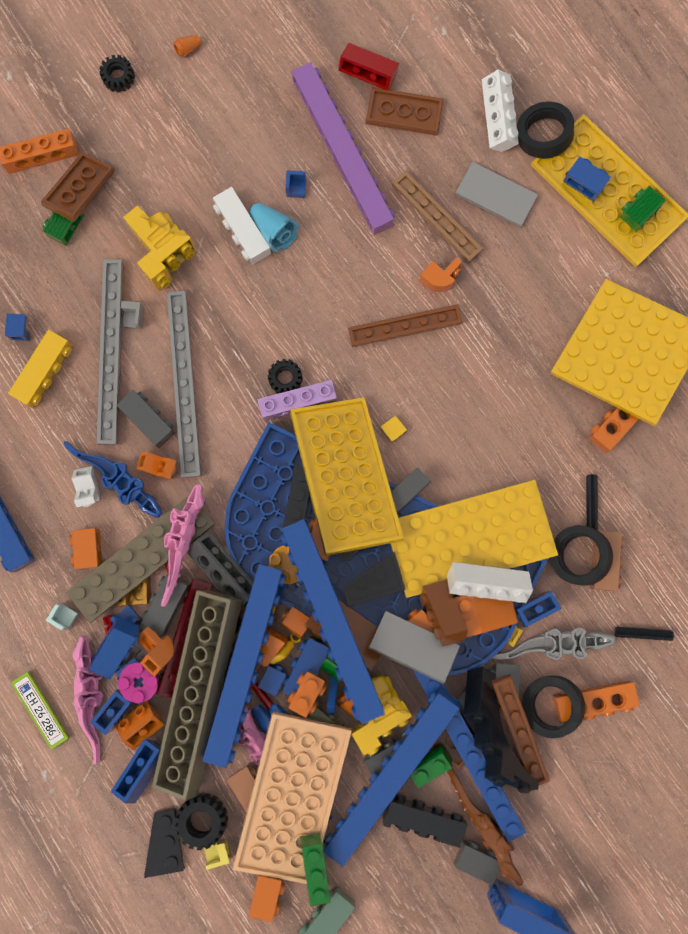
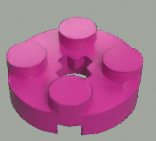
(127, 684)

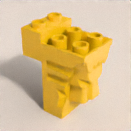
(165, 243)
(396, 714)

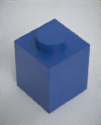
(273, 679)

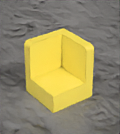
(218, 854)

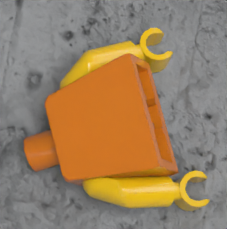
(277, 647)

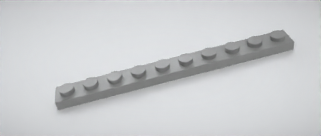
(110, 352)
(183, 384)

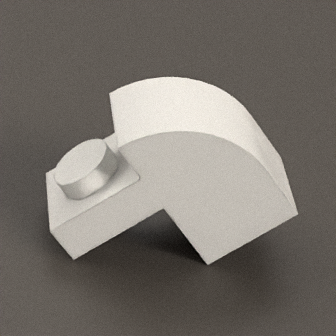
(86, 487)

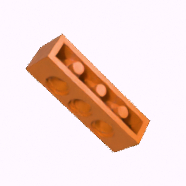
(38, 151)
(603, 438)
(627, 701)

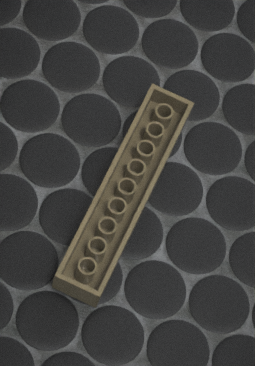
(196, 694)

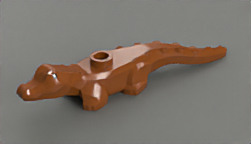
(489, 830)

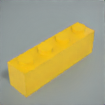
(41, 369)

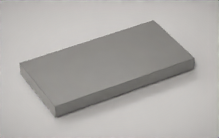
(496, 194)
(413, 647)

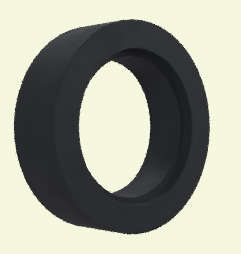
(540, 111)
(605, 558)
(572, 692)

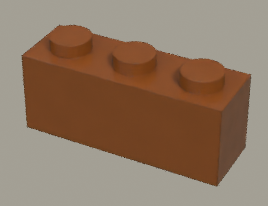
(443, 613)

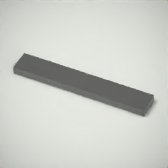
(402, 496)

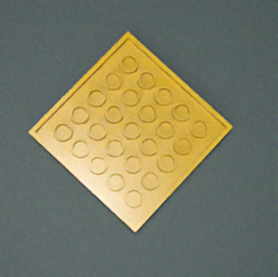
(627, 352)

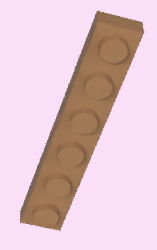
(437, 216)

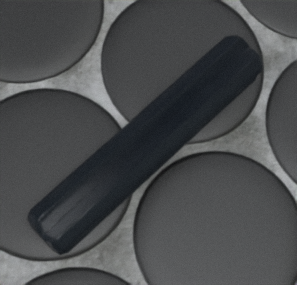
(592, 501)
(643, 633)

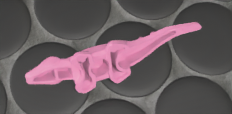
(180, 537)
(86, 693)
(252, 738)

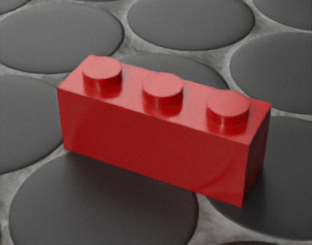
(368, 66)

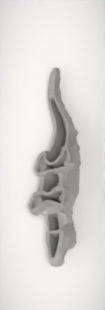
(557, 643)

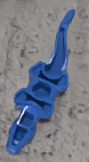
(117, 478)

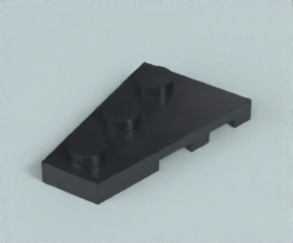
(376, 582)
(164, 846)

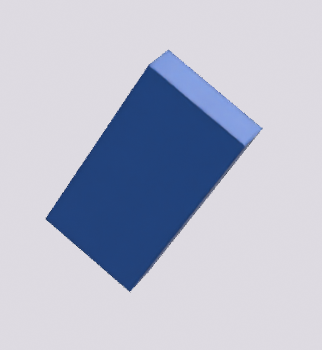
(332, 696)

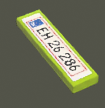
(40, 710)

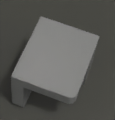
(132, 314)

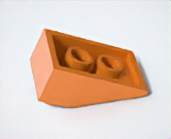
(485, 614)

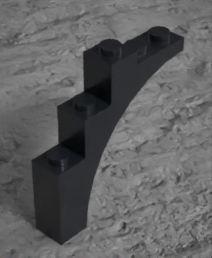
(481, 708)

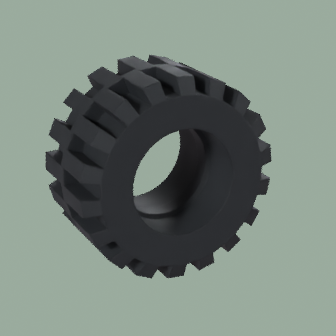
(189, 833)

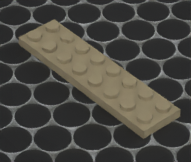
(129, 566)

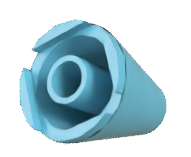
(274, 226)

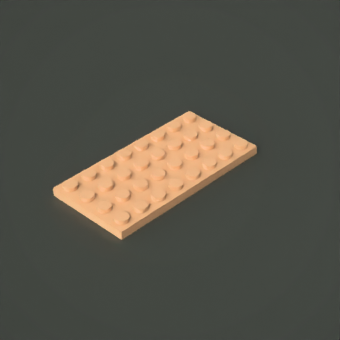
(290, 795)

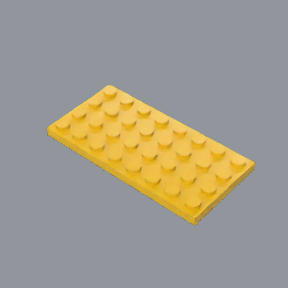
(624, 183)
(345, 476)
(484, 530)

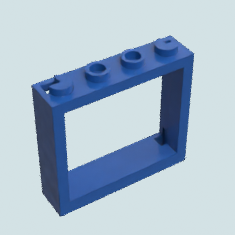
(525, 913)

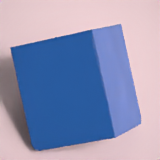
(295, 184)
(16, 327)
(128, 614)

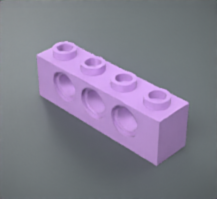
(280, 404)

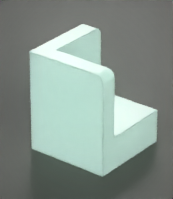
(62, 616)

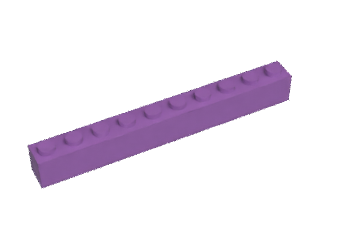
(342, 148)

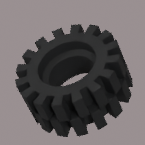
(113, 64)
(281, 366)

